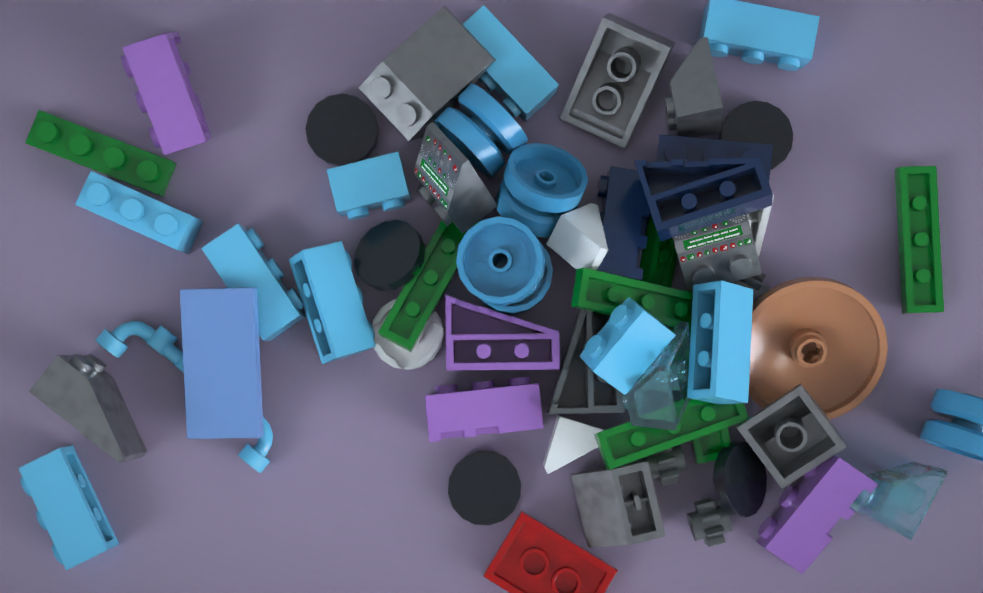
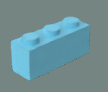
(759, 33)
(515, 72)
(139, 212)
(243, 264)
(332, 301)
(720, 343)
(67, 507)

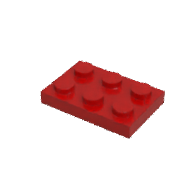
(544, 561)

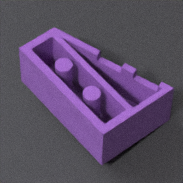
(811, 511)

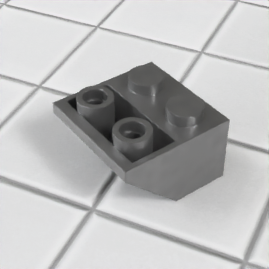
(618, 505)

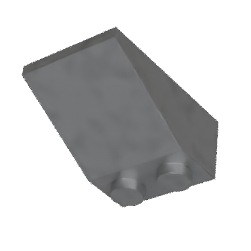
(427, 74)
(616, 79)
(91, 403)

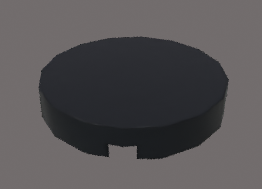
(760, 124)
(342, 129)
(389, 255)
(740, 479)
(484, 488)

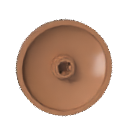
(816, 337)

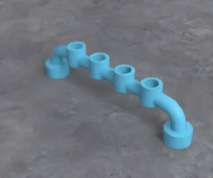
(162, 341)

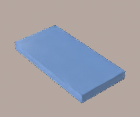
(221, 363)

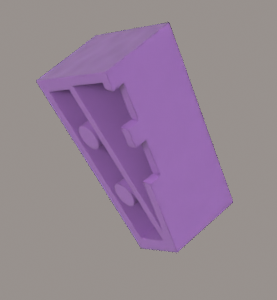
(166, 92)
(494, 341)
(483, 409)

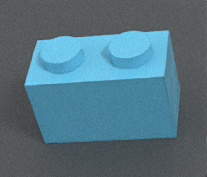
(369, 186)
(626, 345)

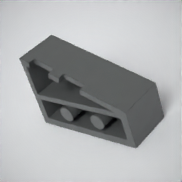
(577, 386)

